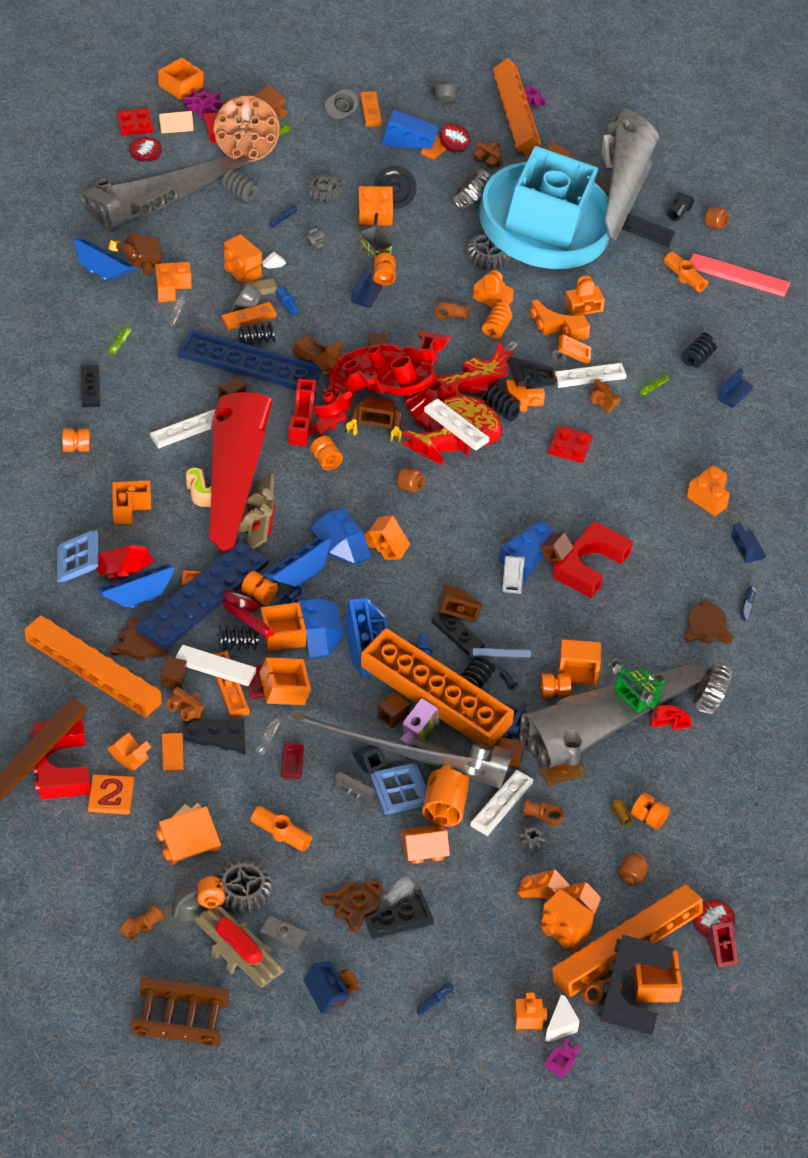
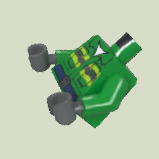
(637, 687)

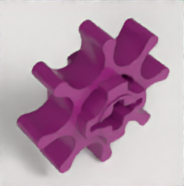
(203, 102)

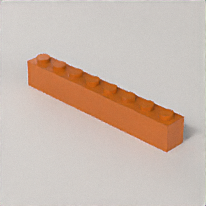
(516, 107)
(93, 666)
(648, 925)

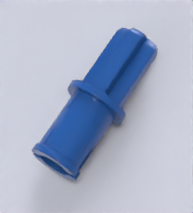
(287, 300)
(423, 644)

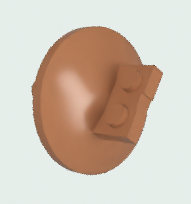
(246, 128)

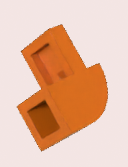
(527, 397)
(128, 752)

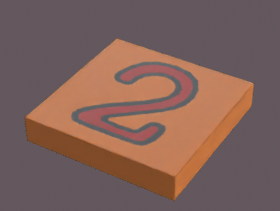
(111, 794)

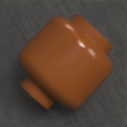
(716, 217)
(410, 479)
(633, 869)

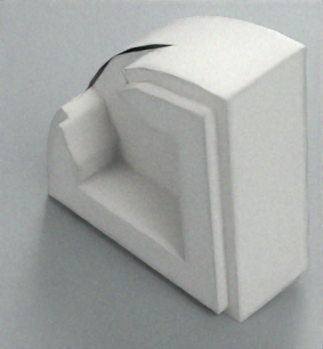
(273, 261)

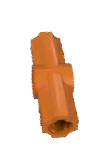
(685, 271)
(288, 833)

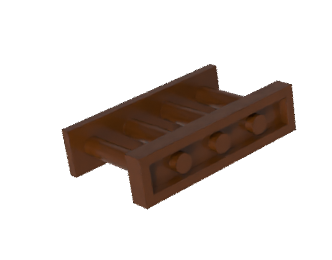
(184, 992)

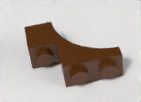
(312, 351)

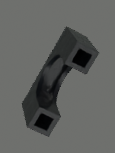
(632, 953)

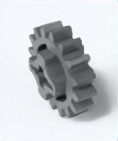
(324, 187)

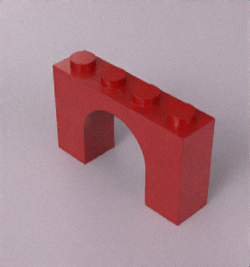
(594, 540)
(62, 782)

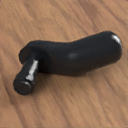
(508, 679)

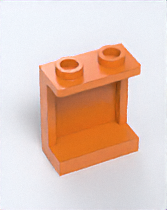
(187, 835)

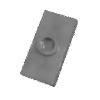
(354, 788)
(283, 933)

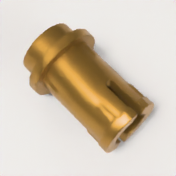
(619, 808)

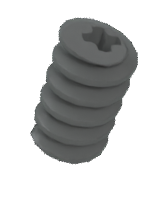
(239, 185)

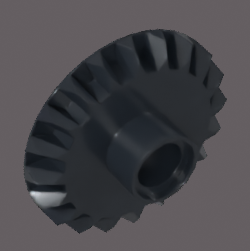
(403, 179)

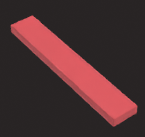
(740, 275)

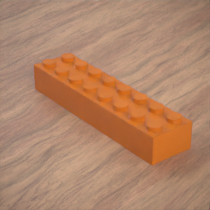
(421, 676)

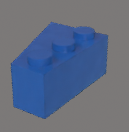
(409, 132)
(527, 546)

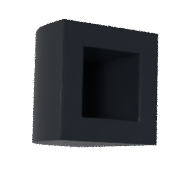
(370, 758)

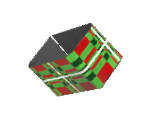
(367, 236)

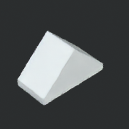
(608, 150)
(563, 1022)

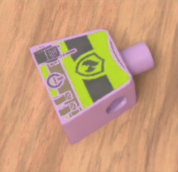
(420, 723)

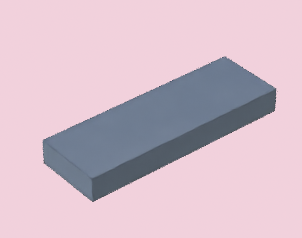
(516, 654)

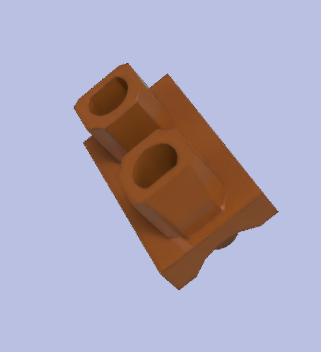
(489, 151)
(602, 395)
(188, 705)

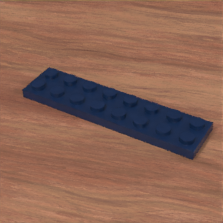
(247, 360)
(200, 595)

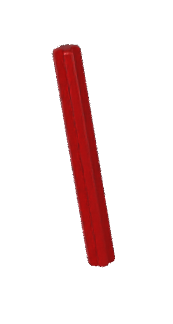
(250, 619)

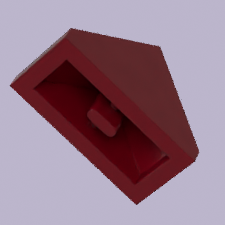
(723, 944)

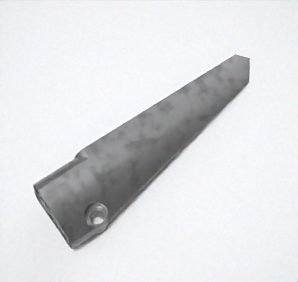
(633, 151)
(124, 202)
(577, 722)
(475, 766)

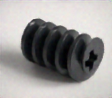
(260, 333)
(699, 350)
(502, 403)
(238, 638)
(479, 671)

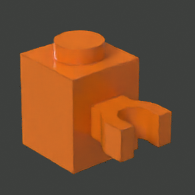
(529, 1012)

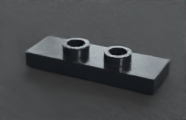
(648, 230)
(90, 386)
(457, 632)

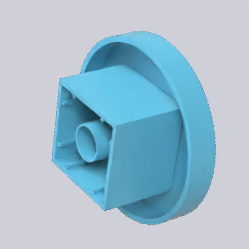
(546, 211)

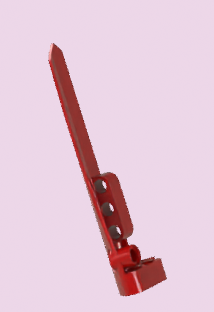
(236, 446)

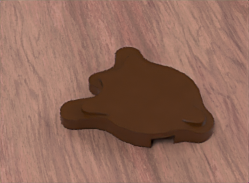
(707, 622)
(135, 644)
(355, 902)

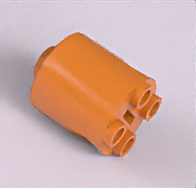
(445, 796)

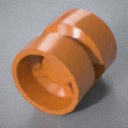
(384, 269)
(76, 440)
(326, 453)
(260, 588)
(555, 685)
(647, 809)

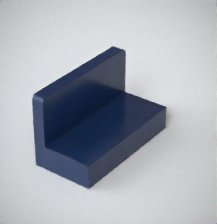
(365, 291)
(734, 389)
(747, 544)
(325, 985)

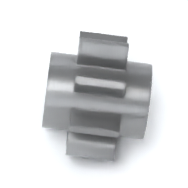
(315, 238)
(532, 840)

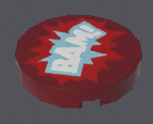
(454, 138)
(145, 149)
(243, 600)
(713, 913)

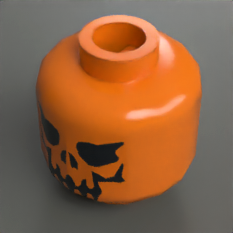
(210, 892)

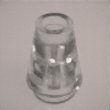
(401, 888)

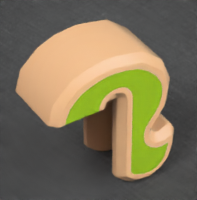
(199, 493)

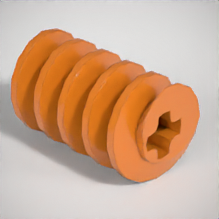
(497, 320)

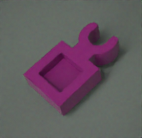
(534, 96)
(562, 1059)

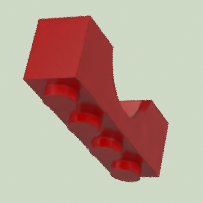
(303, 412)

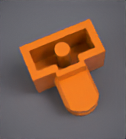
(492, 290)
(585, 298)
(387, 538)

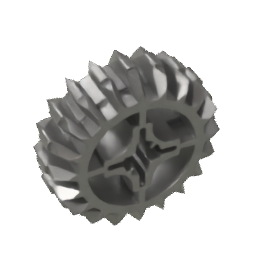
(471, 189)
(485, 253)
(712, 687)
(253, 879)

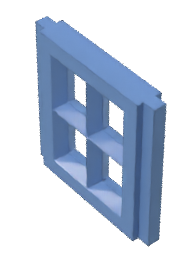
(63, 559)
(383, 793)

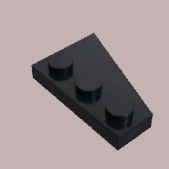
(530, 373)
(217, 732)
(404, 916)

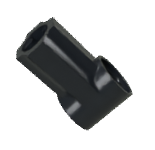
(680, 205)

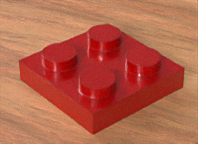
(135, 122)
(570, 444)

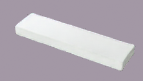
(590, 374)
(456, 424)
(182, 429)
(217, 665)
(501, 802)

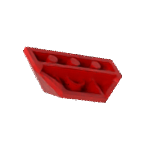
(123, 561)

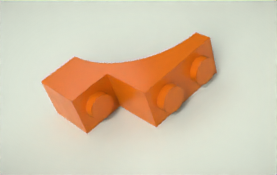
(551, 322)
(548, 883)

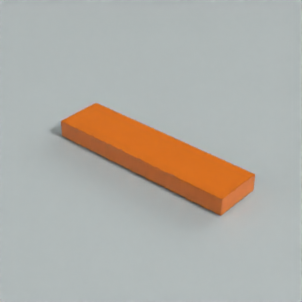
(232, 694)

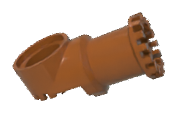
(452, 310)
(542, 811)
(145, 922)
(599, 986)

